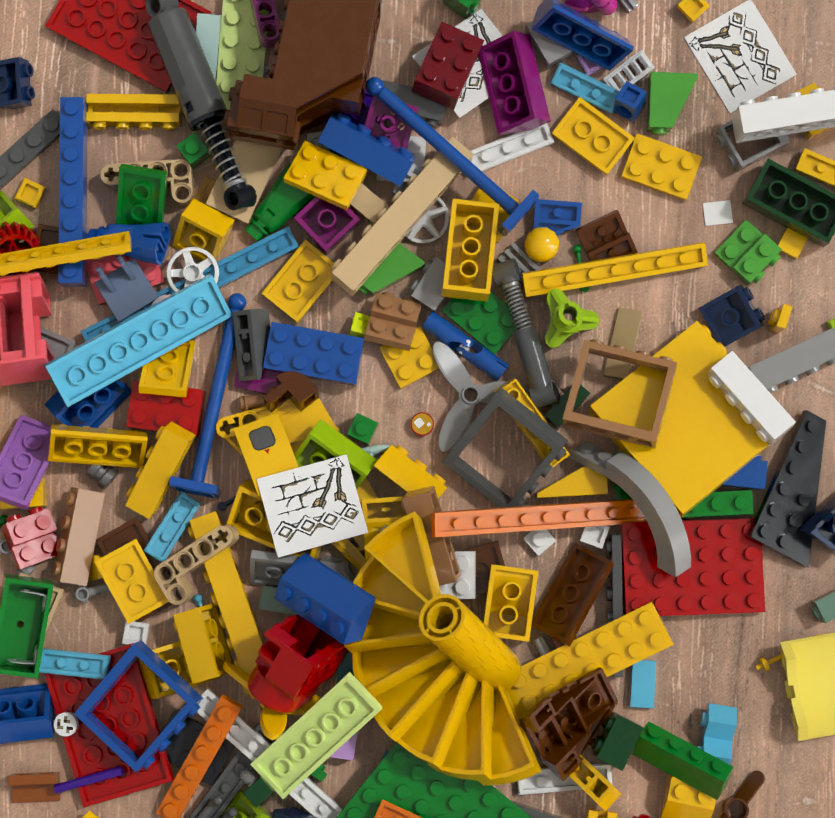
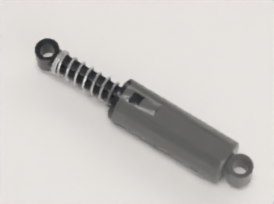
(197, 93)

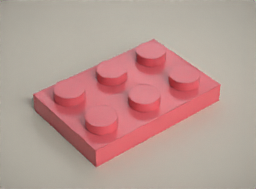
(111, 263)

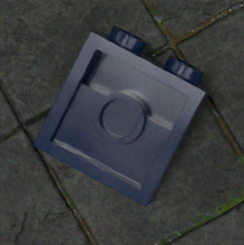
(15, 83)
(732, 315)

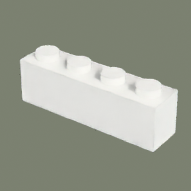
(751, 398)

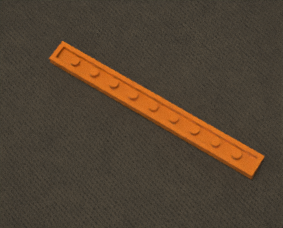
(535, 517)

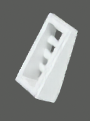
(647, 64)

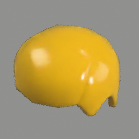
(541, 244)

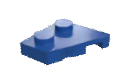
(557, 215)

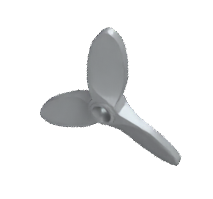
(461, 412)

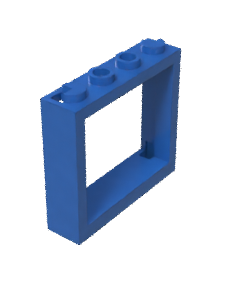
(169, 676)

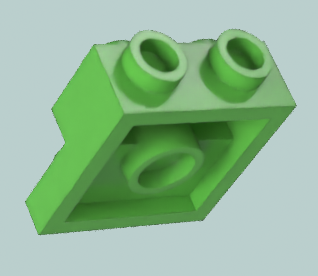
(748, 253)

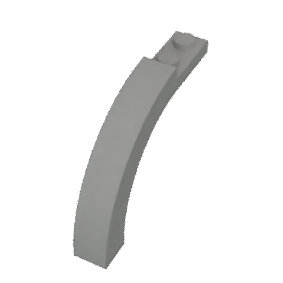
(650, 497)

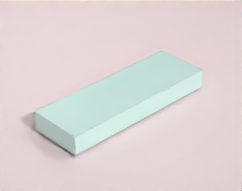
(208, 33)

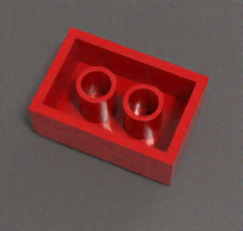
(152, 411)

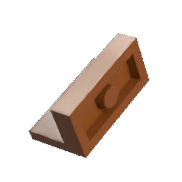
(34, 786)

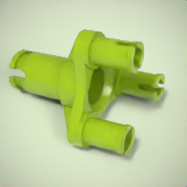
(562, 328)

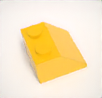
(203, 228)
(685, 801)

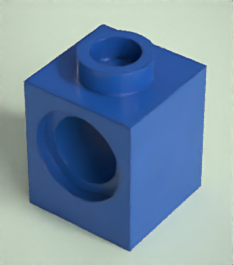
(630, 101)

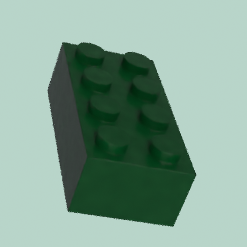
(793, 202)

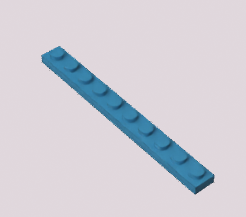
(230, 269)

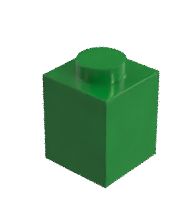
(193, 150)
(362, 429)

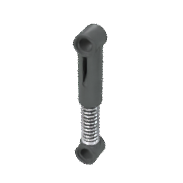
(542, 387)

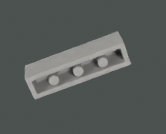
(796, 360)

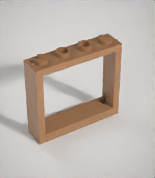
(610, 428)

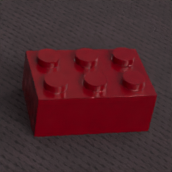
(447, 65)

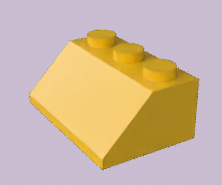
(406, 473)
(202, 642)

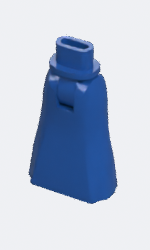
(148, 240)

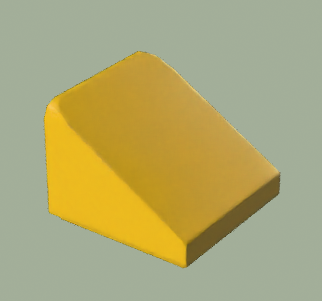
(94, 573)

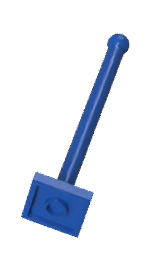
(375, 87)
(196, 483)

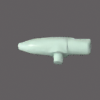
(376, 449)

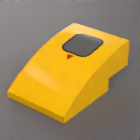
(265, 448)

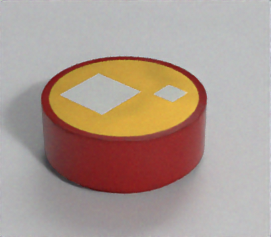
(422, 424)

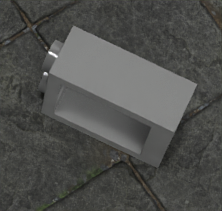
(733, 156)

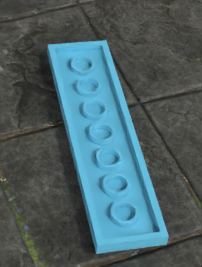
(138, 340)

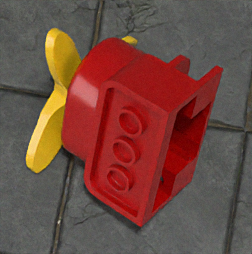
(289, 671)

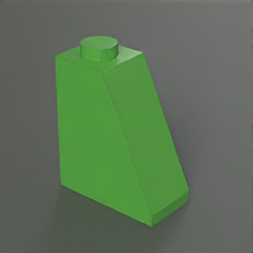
(666, 99)
(395, 268)

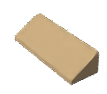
(625, 335)

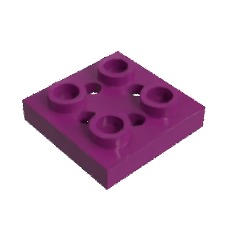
(388, 123)

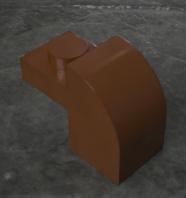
(291, 386)

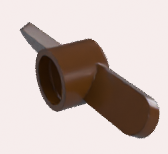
(745, 794)

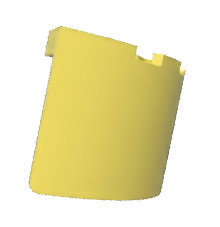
(810, 684)

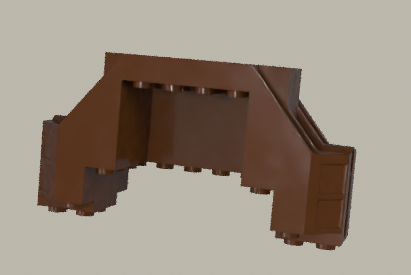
(317, 72)

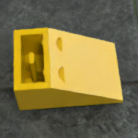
(379, 513)

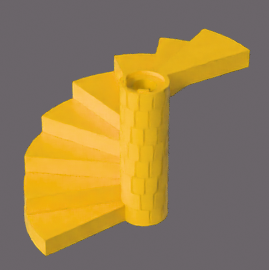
(437, 666)

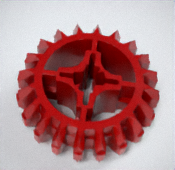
(17, 231)

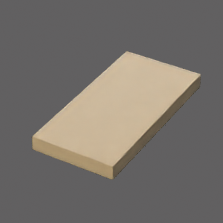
(257, 165)

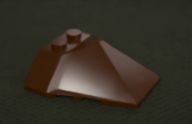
(567, 721)

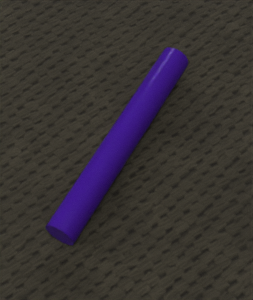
(88, 779)

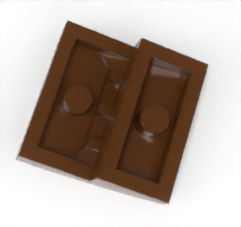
(606, 237)

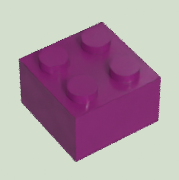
(326, 223)

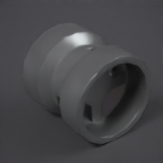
(102, 474)

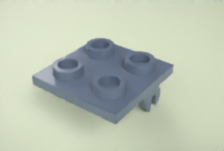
(125, 289)

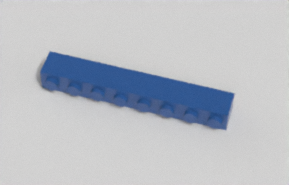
(73, 184)

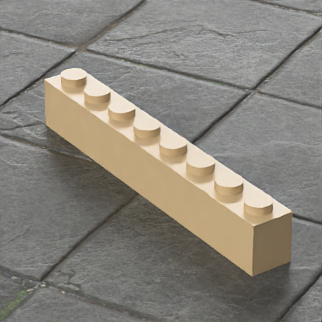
(396, 221)

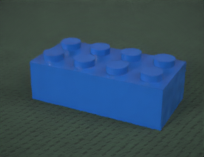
(314, 353)

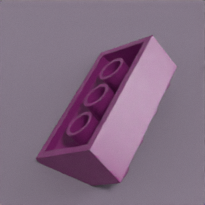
(514, 84)

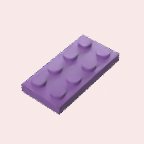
(24, 461)

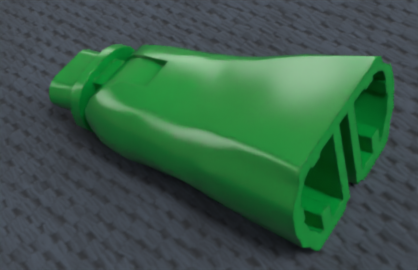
(277, 207)

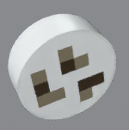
(66, 724)

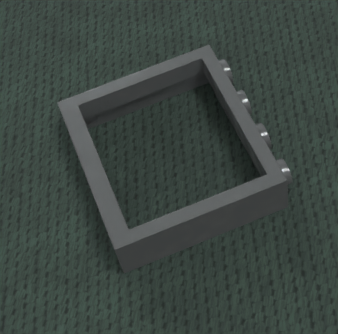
(528, 420)

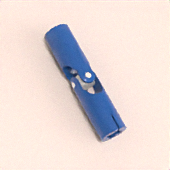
(461, 343)

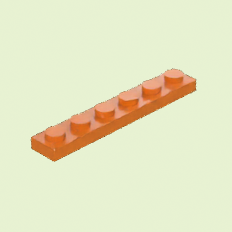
(200, 758)

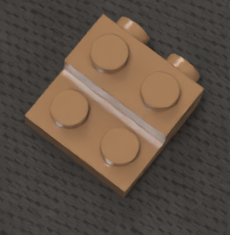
(393, 321)

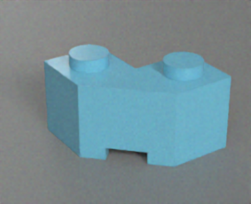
(718, 731)

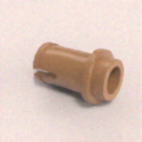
(252, 401)

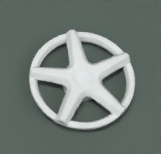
(426, 222)
(191, 272)

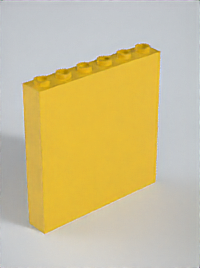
(701, 433)

